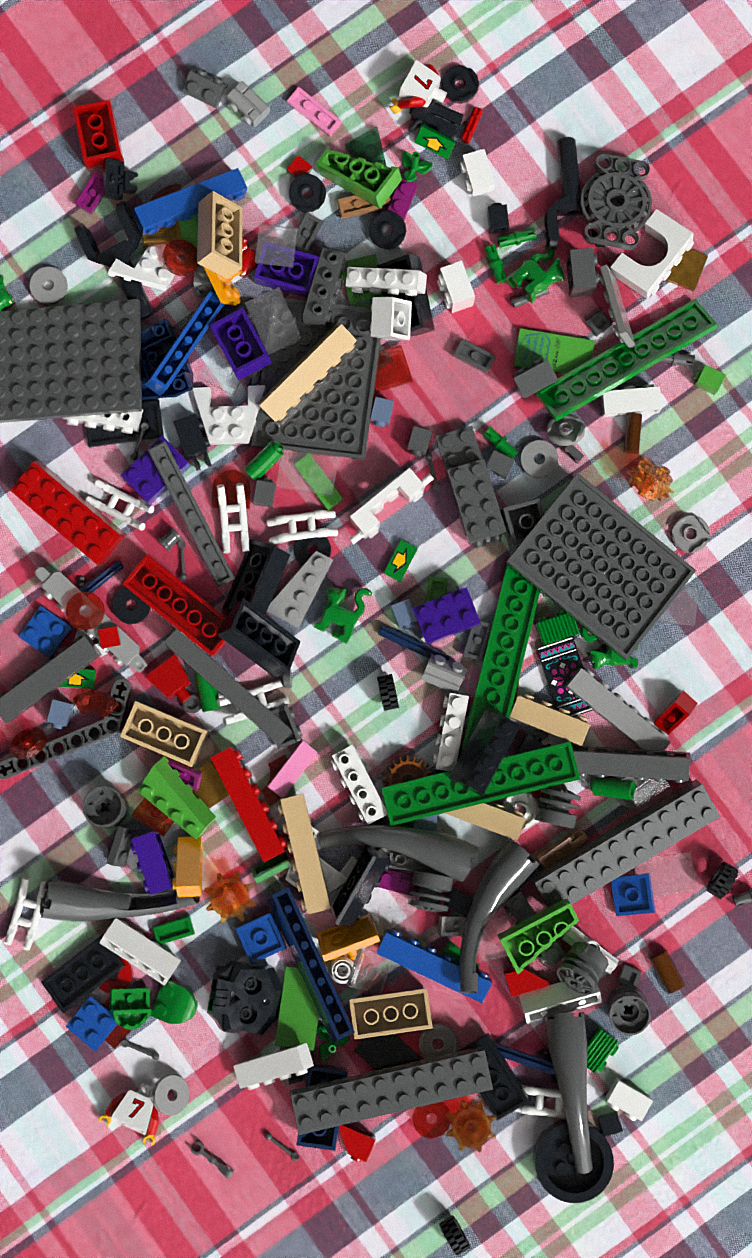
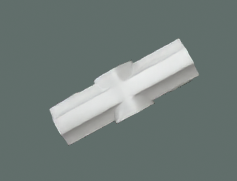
(574, 935)

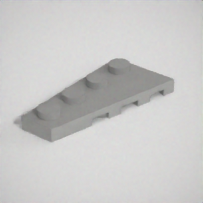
(299, 593)

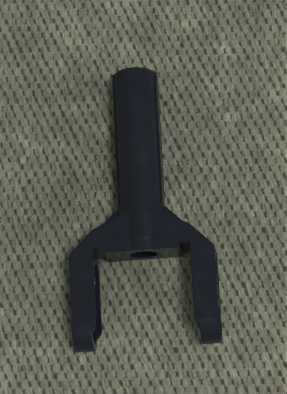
(569, 201)
(122, 251)

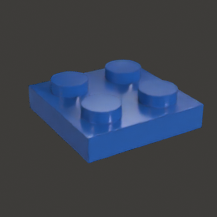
(45, 632)
(633, 894)
(261, 938)
(92, 1023)

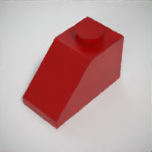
(675, 712)
(523, 982)
(357, 1142)

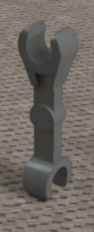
(226, 1170)

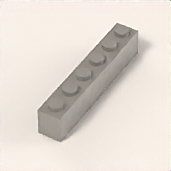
(616, 712)

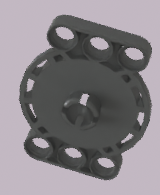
(631, 196)

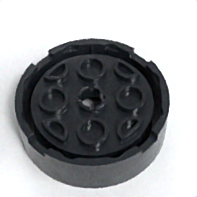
(559, 1176)

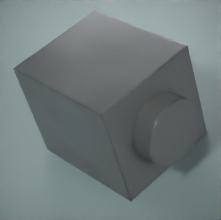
(419, 441)
(265, 493)

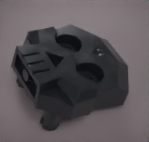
(260, 1000)

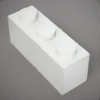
(631, 400)

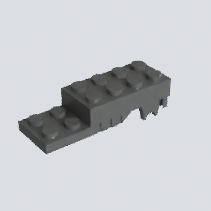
(471, 487)

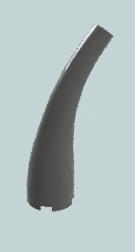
(432, 848)
(500, 881)
(85, 903)
(569, 1058)

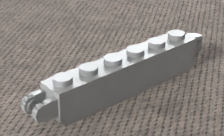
(61, 589)

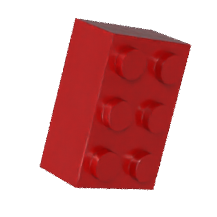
(98, 133)

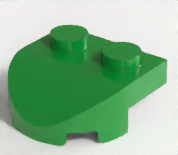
(174, 1003)
(130, 1006)

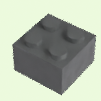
(581, 272)
(535, 377)
(520, 520)

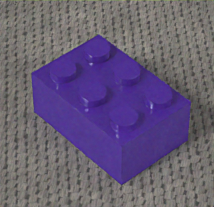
(293, 279)
(240, 344)
(145, 477)
(446, 616)
(153, 862)

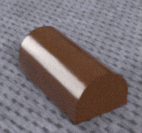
(632, 433)
(667, 972)

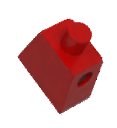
(171, 679)

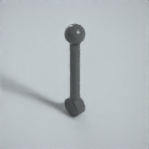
(144, 426)
(436, 487)
(182, 545)
(125, 1043)
(294, 1156)

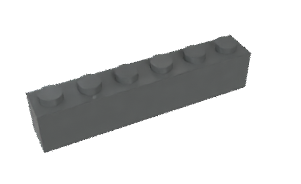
(47, 678)
(632, 763)

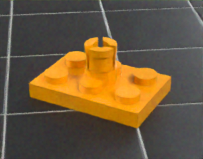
(224, 288)
(347, 939)

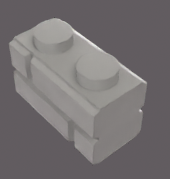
(248, 104)
(444, 673)

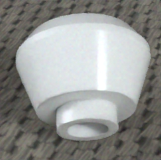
(336, 972)

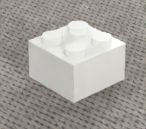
(456, 287)
(390, 318)

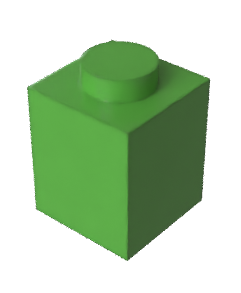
(709, 379)

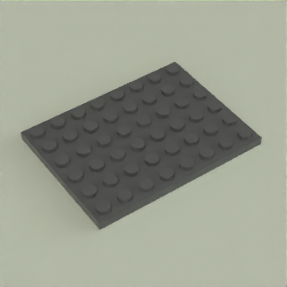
(70, 361)
(339, 407)
(601, 566)

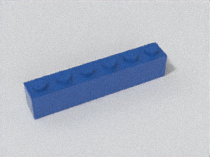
(184, 203)
(184, 343)
(429, 962)

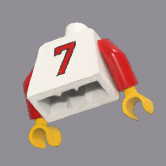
(419, 88)
(135, 1112)

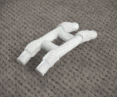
(117, 494)
(224, 509)
(293, 534)
(259, 691)
(17, 920)
(538, 1109)

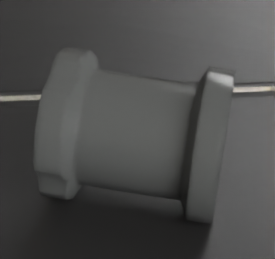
(170, 539)

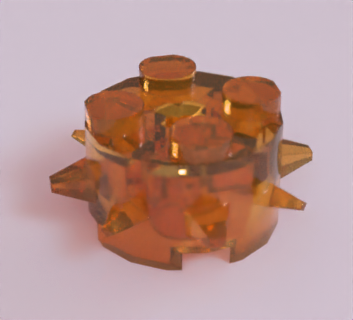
(651, 480)
(219, 893)
(471, 1137)

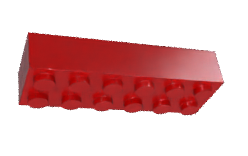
(68, 512)
(177, 604)
(249, 804)

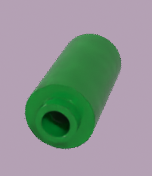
(264, 460)
(207, 695)
(613, 788)

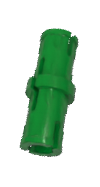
(516, 238)
(495, 264)
(500, 442)

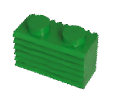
(556, 628)
(600, 1046)

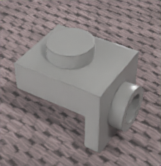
(201, 282)
(451, 925)

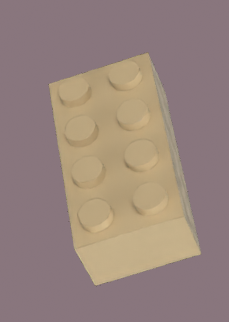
(219, 235)
(164, 734)
(390, 1014)

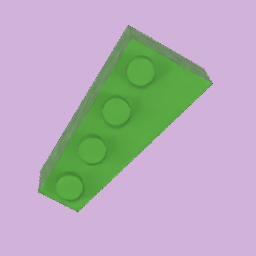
(363, 178)
(176, 799)
(532, 936)

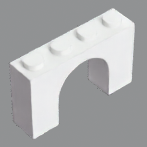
(646, 279)

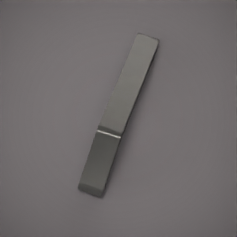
(84, 733)

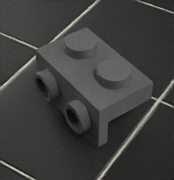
(204, 87)
(286, 716)
(121, 846)

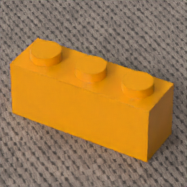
(188, 867)

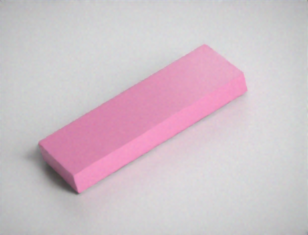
(314, 111)
(292, 769)

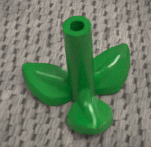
(411, 161)
(329, 1047)

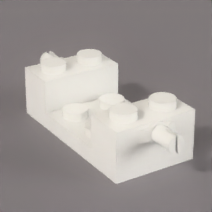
(407, 484)

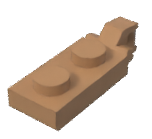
(356, 206)
(562, 848)

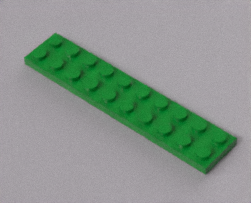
(623, 363)
(504, 649)
(514, 776)

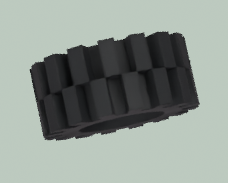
(388, 692)
(722, 880)
(454, 1235)

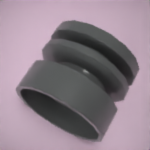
(94, 807)
(557, 807)
(430, 891)
(582, 968)
(626, 1020)

